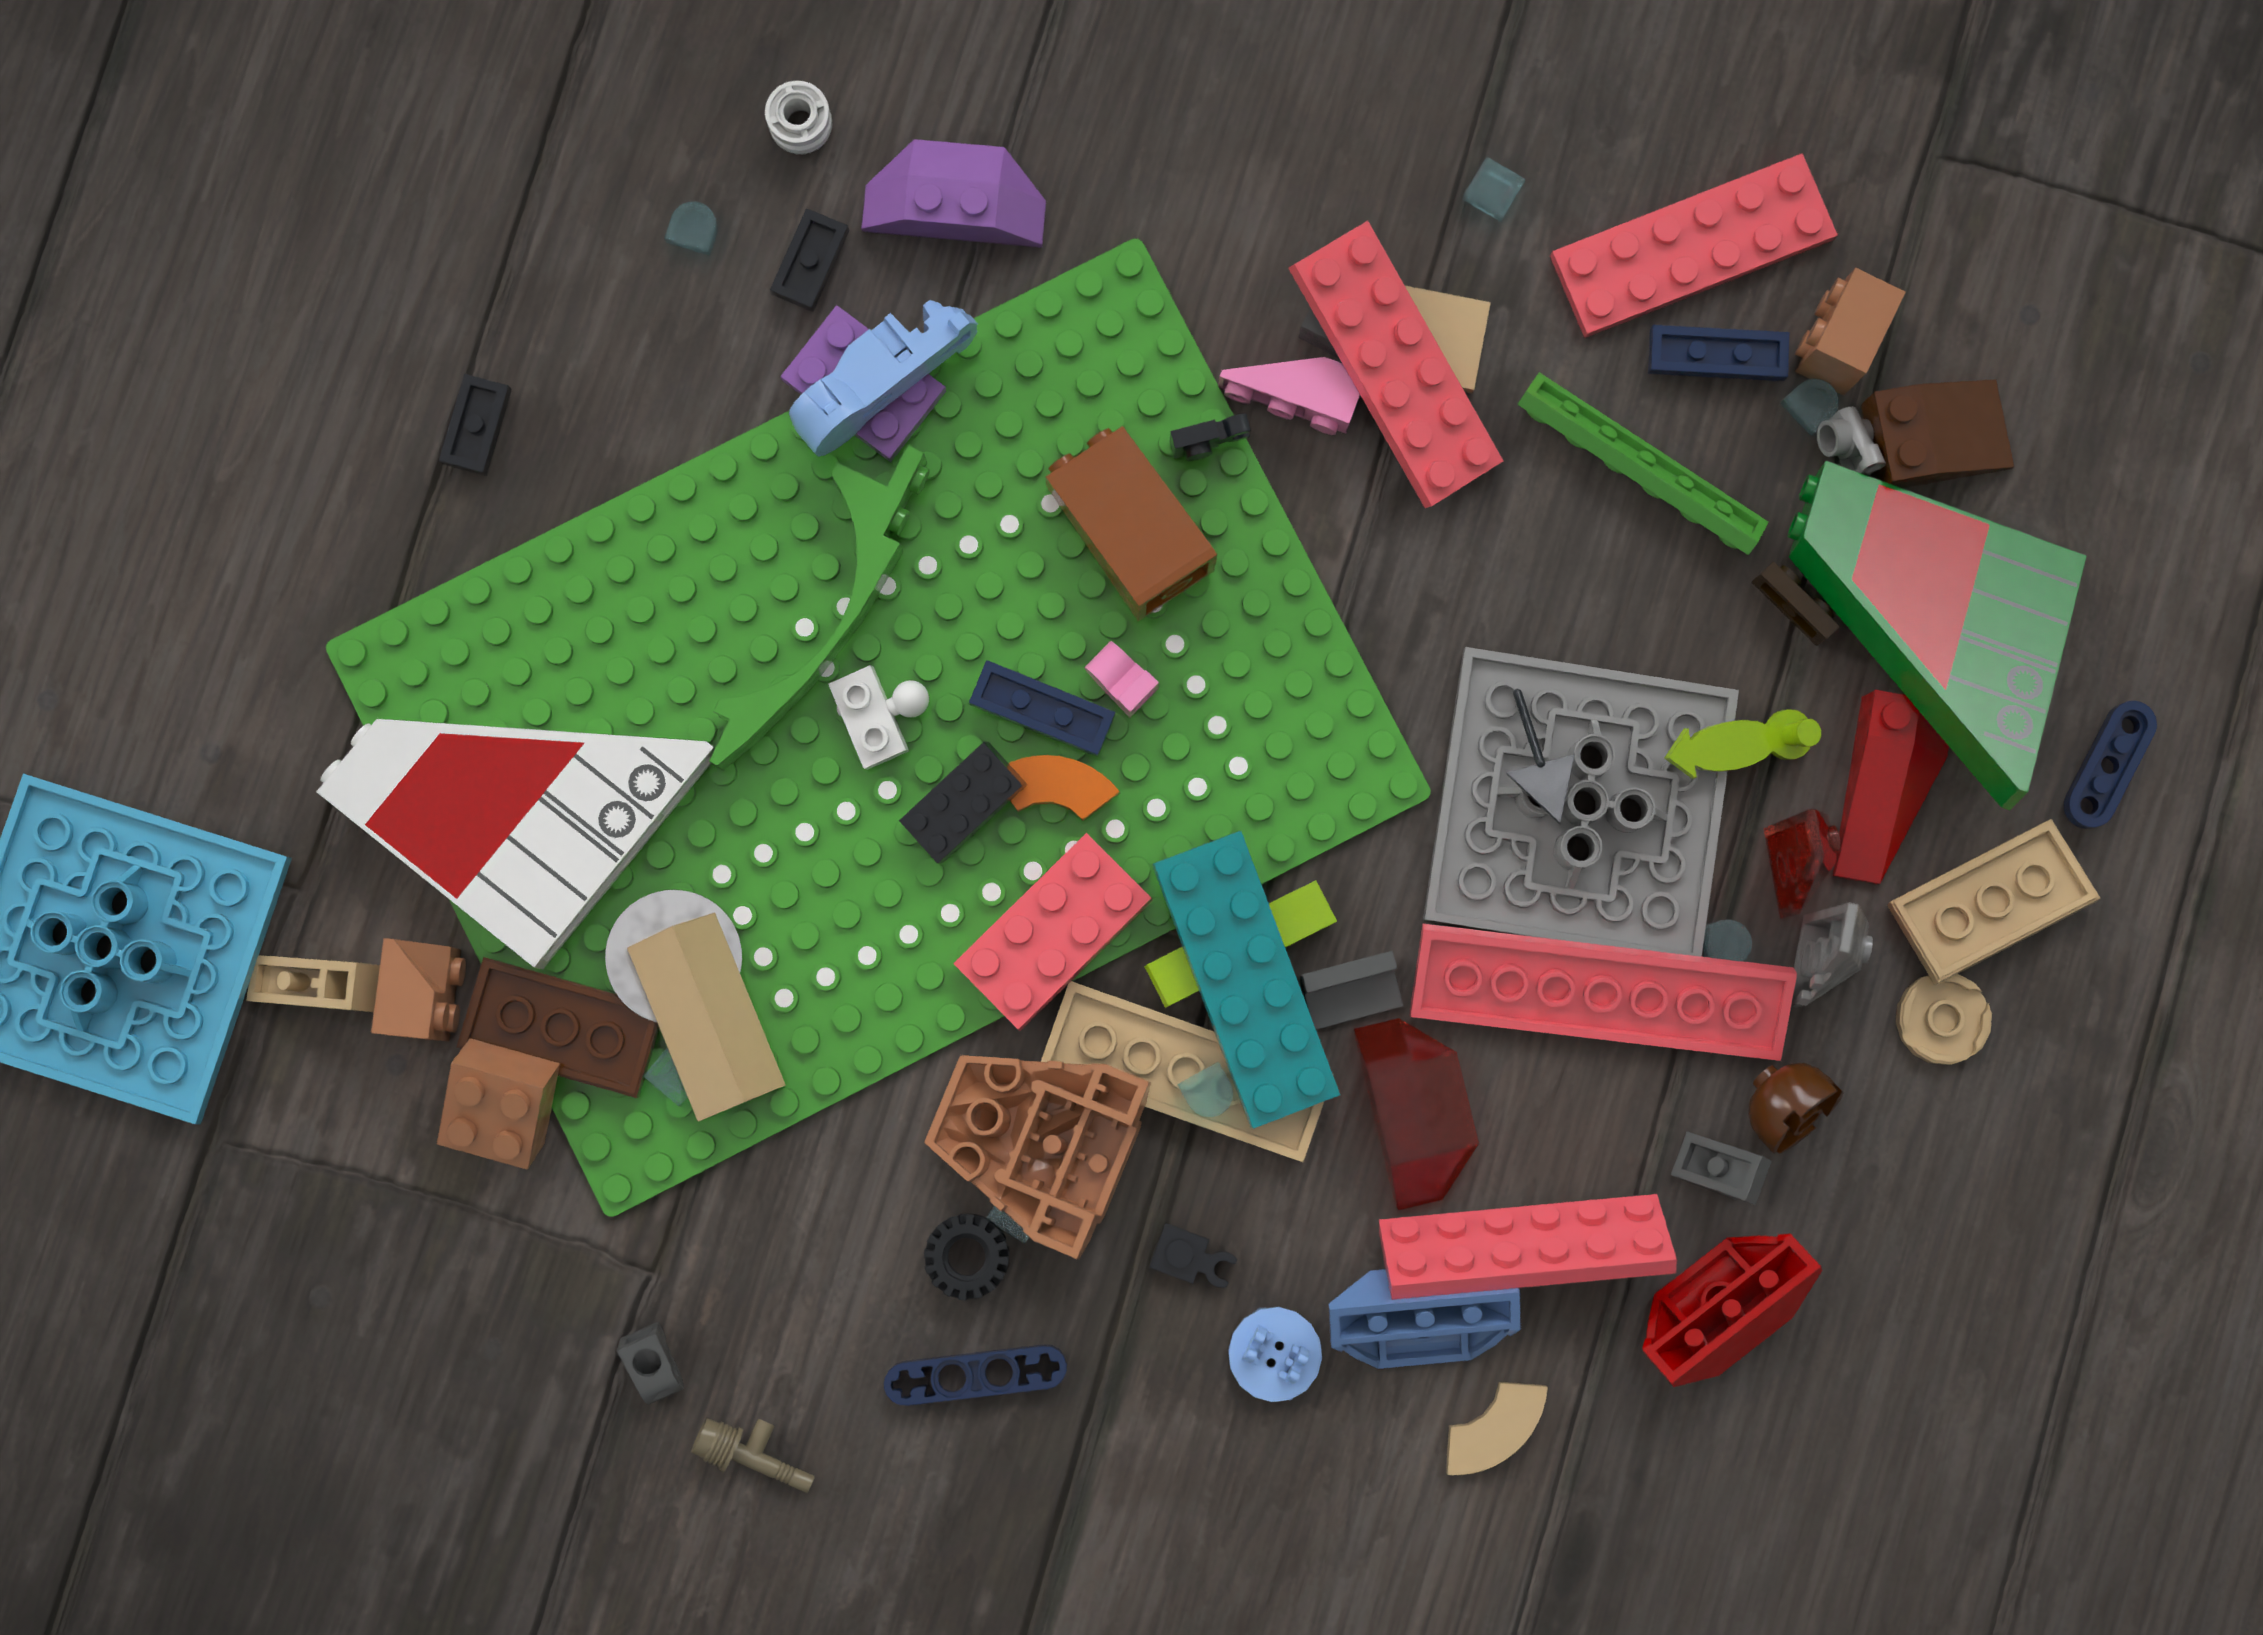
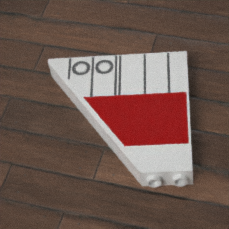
(513, 818)

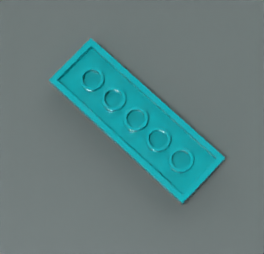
(1246, 979)

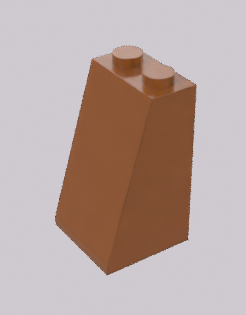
(1131, 521)

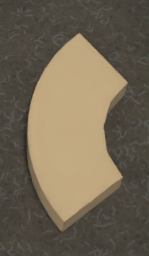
(1497, 1431)

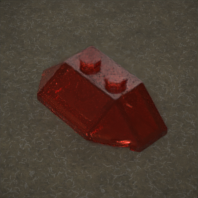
(1416, 1109)

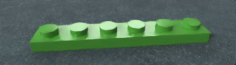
(1643, 463)

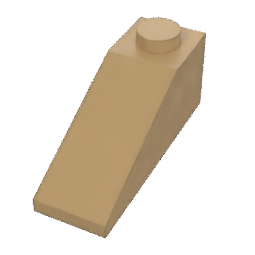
(314, 983)

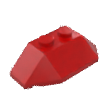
(1727, 1305)

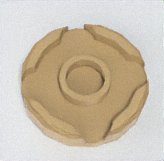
(1943, 1020)

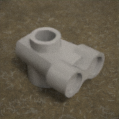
(1851, 441)

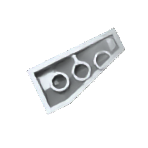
(1829, 950)

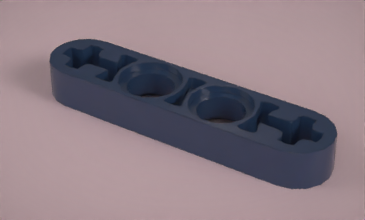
(975, 1370)

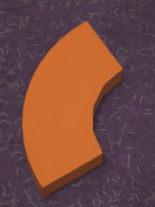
(1062, 783)

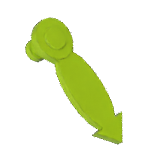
(1744, 743)

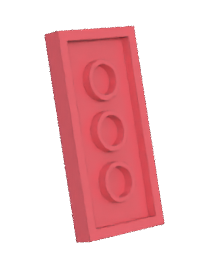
(1053, 932)

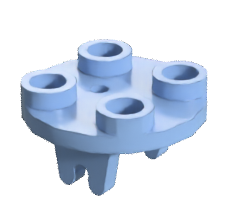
(1255, 1343)

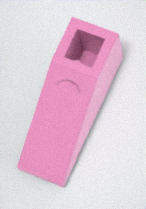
(1304, 388)

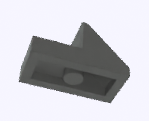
(1721, 1168)

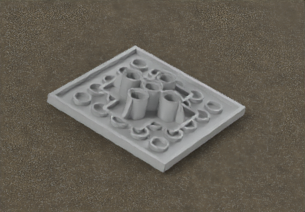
(1508, 862)

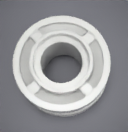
(791, 98)

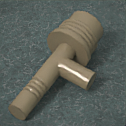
(721, 1444)

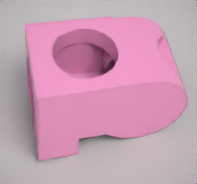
(1122, 678)

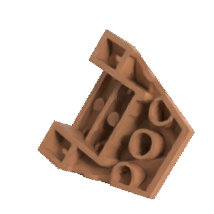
(1041, 1140)

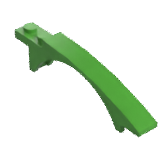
(875, 514)

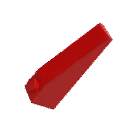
(1888, 781)

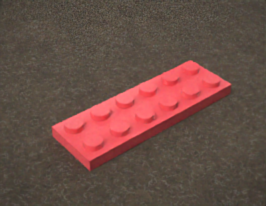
(1693, 245)
(1396, 364)
(1526, 1246)

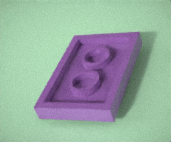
(891, 426)

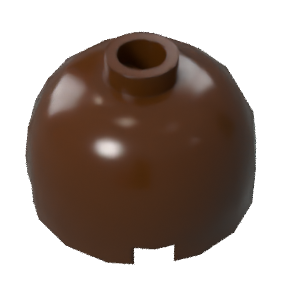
(1790, 1103)

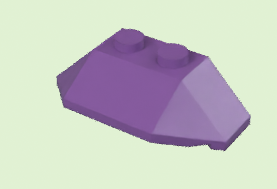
(955, 195)

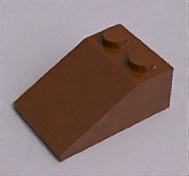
(1939, 431)

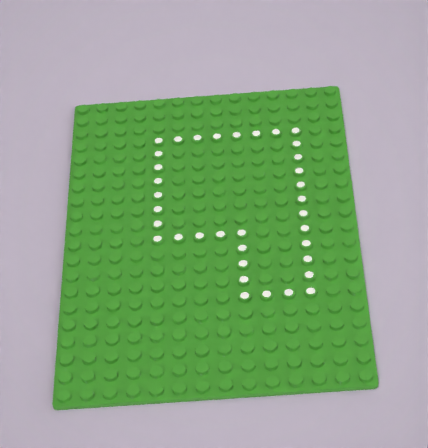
(740, 579)

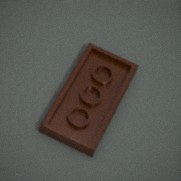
(561, 1022)

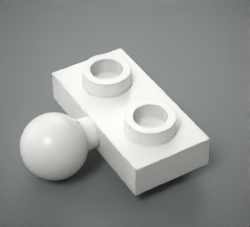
(872, 716)

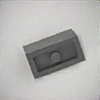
(1352, 990)

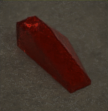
(1800, 857)

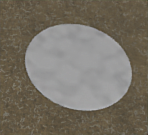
(646, 918)

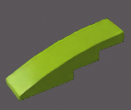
(1295, 915)

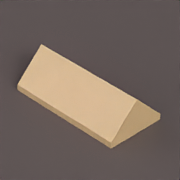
(705, 1016)

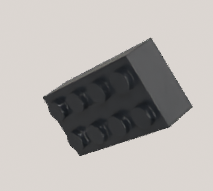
(963, 802)

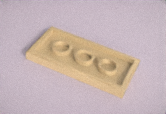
(1993, 901)

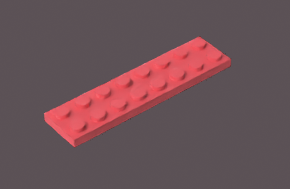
(1602, 992)

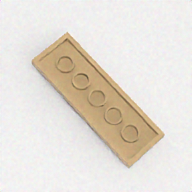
(1164, 1052)

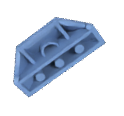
(1419, 1328)

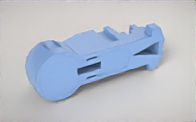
(877, 372)

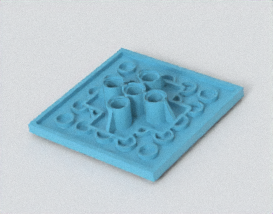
(189, 899)

